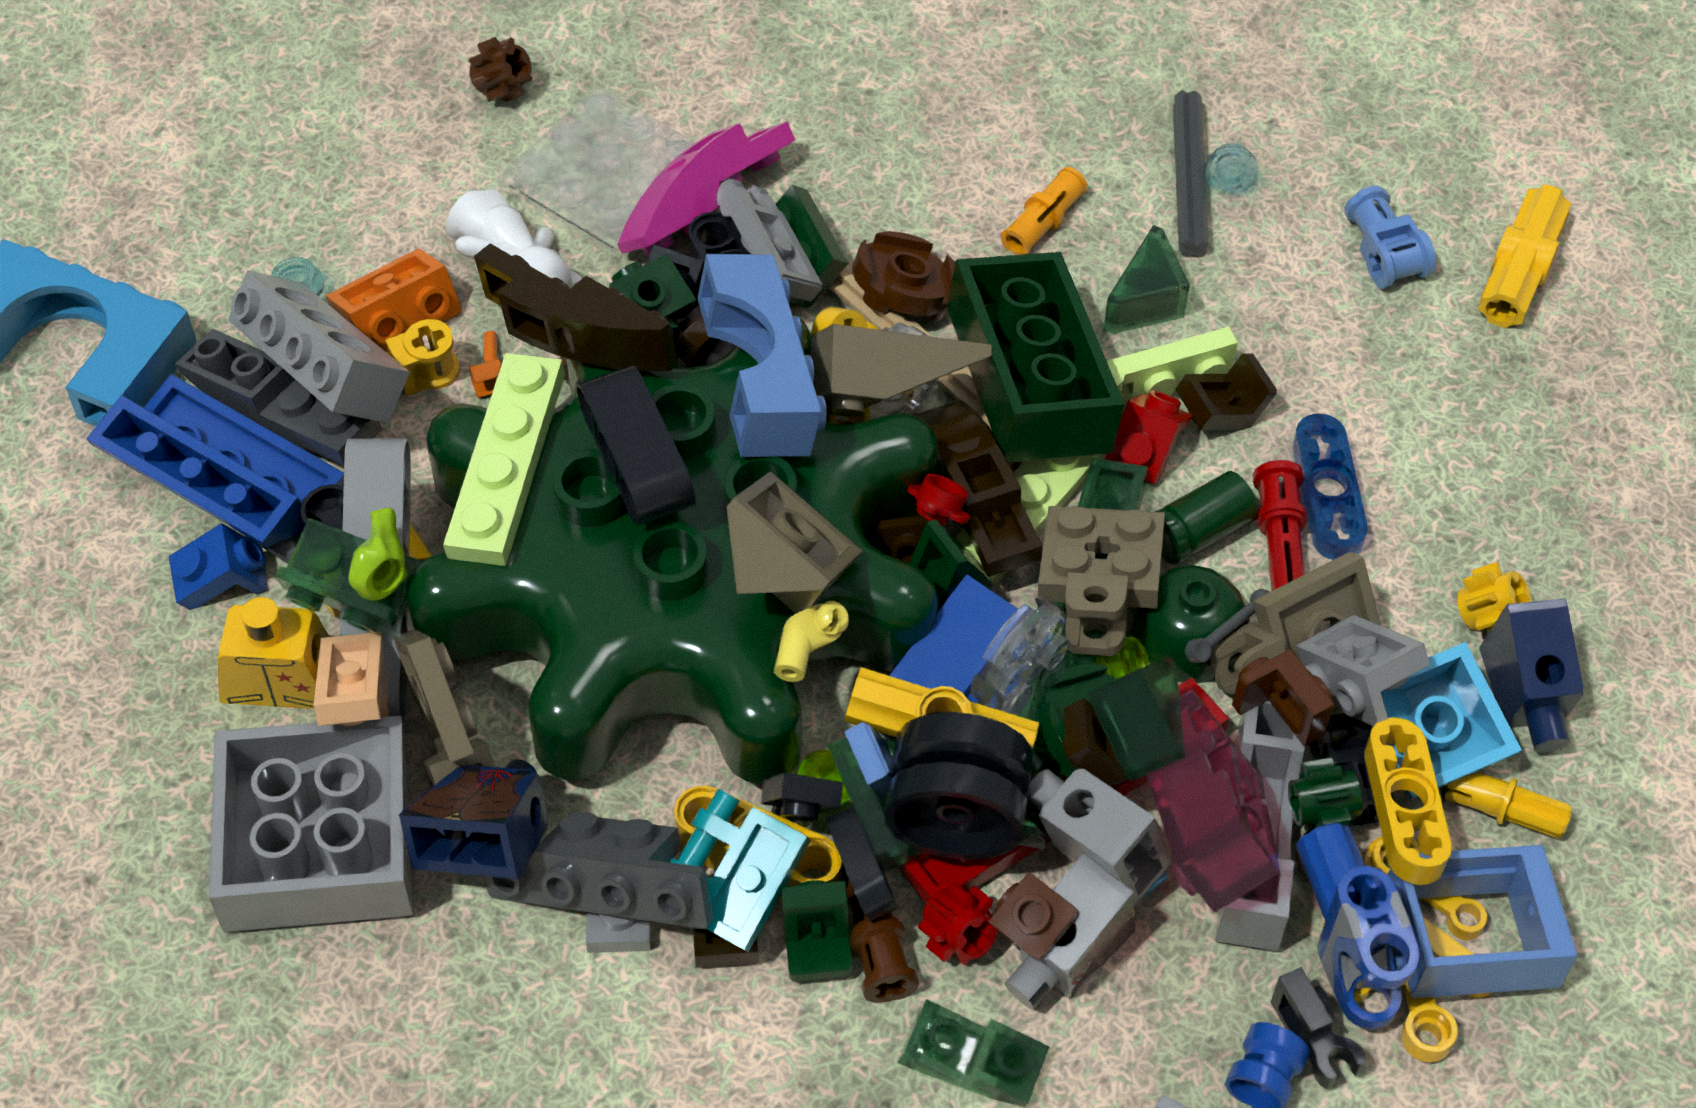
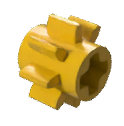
(1488, 594)

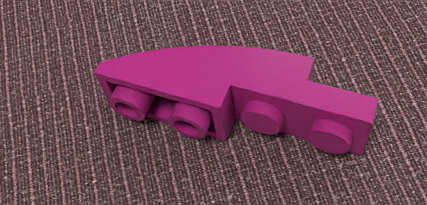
(692, 180)

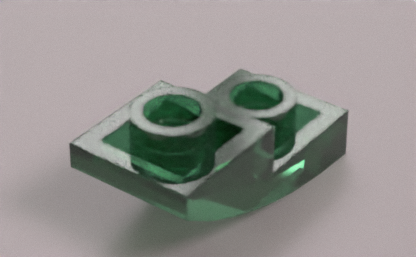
(972, 1056)

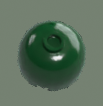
(1189, 607)

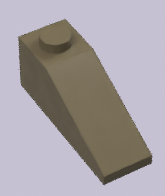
(872, 365)

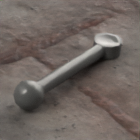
(1200, 649)

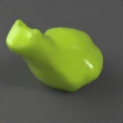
(380, 561)

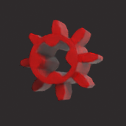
(958, 923)

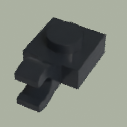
(800, 796)
(1310, 1016)

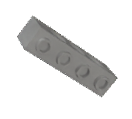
(318, 347)

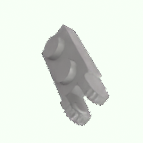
(768, 233)

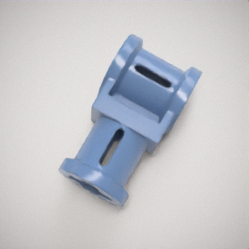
(1389, 243)

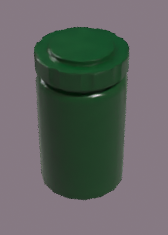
(1207, 516)

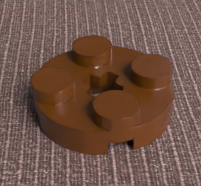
(903, 275)

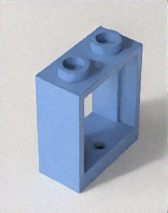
(1537, 910)

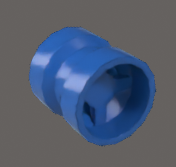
(1268, 1066)

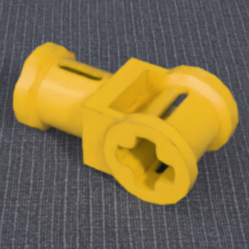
(411, 353)

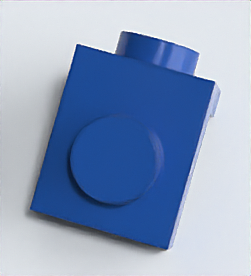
(216, 564)

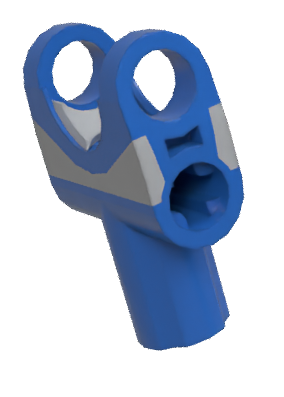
(1360, 923)

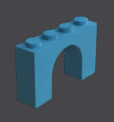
(140, 337)

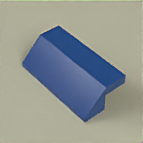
(215, 459)

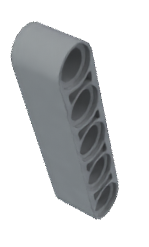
(376, 478)

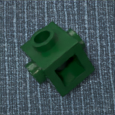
(656, 288)

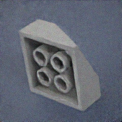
(309, 825)

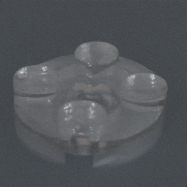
(1019, 654)

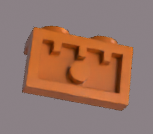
(397, 297)

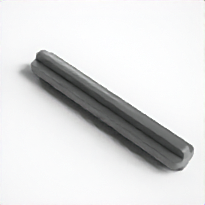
(1190, 174)

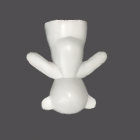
(488, 218)

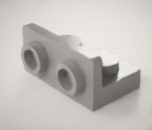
(1361, 661)

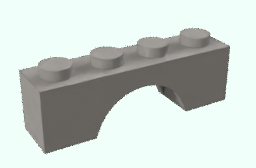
(1277, 756)

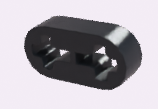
(861, 864)

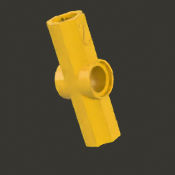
(1524, 256)
(891, 702)

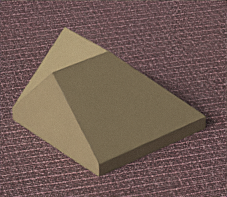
(785, 545)

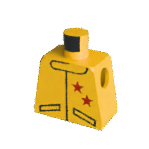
(269, 655)

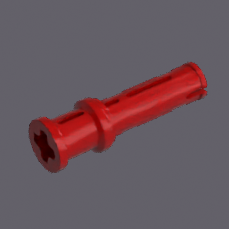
(1281, 518)

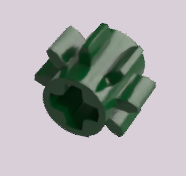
(1324, 795)

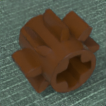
(500, 69)

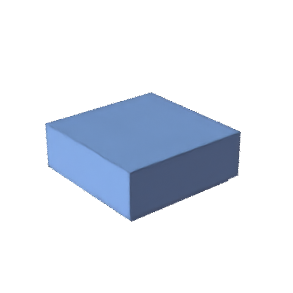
(872, 756)

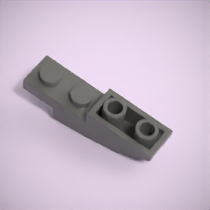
(270, 396)

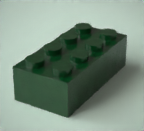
(1046, 371)

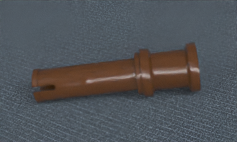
(881, 953)

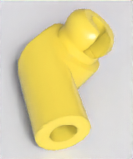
(805, 634)

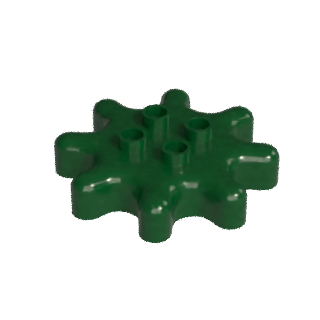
(653, 609)

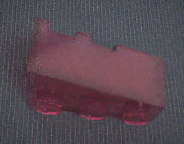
(1214, 812)

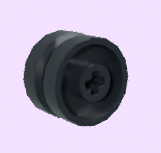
(959, 786)

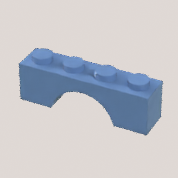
(775, 400)

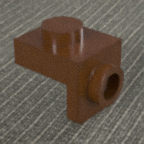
(1292, 691)
(1032, 917)

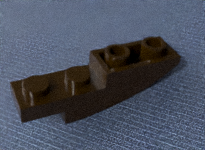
(576, 322)
(974, 460)

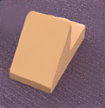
(351, 680)

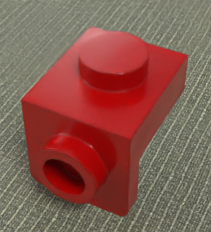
(1149, 432)

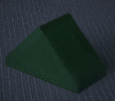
(1150, 288)
(1142, 718)

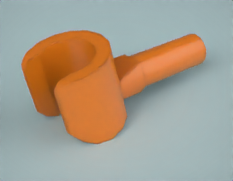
(486, 373)

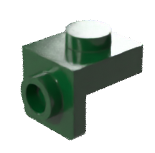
(816, 930)

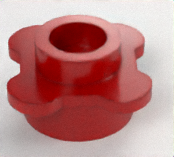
(940, 499)

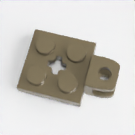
(1095, 588)
(1293, 613)
(444, 716)

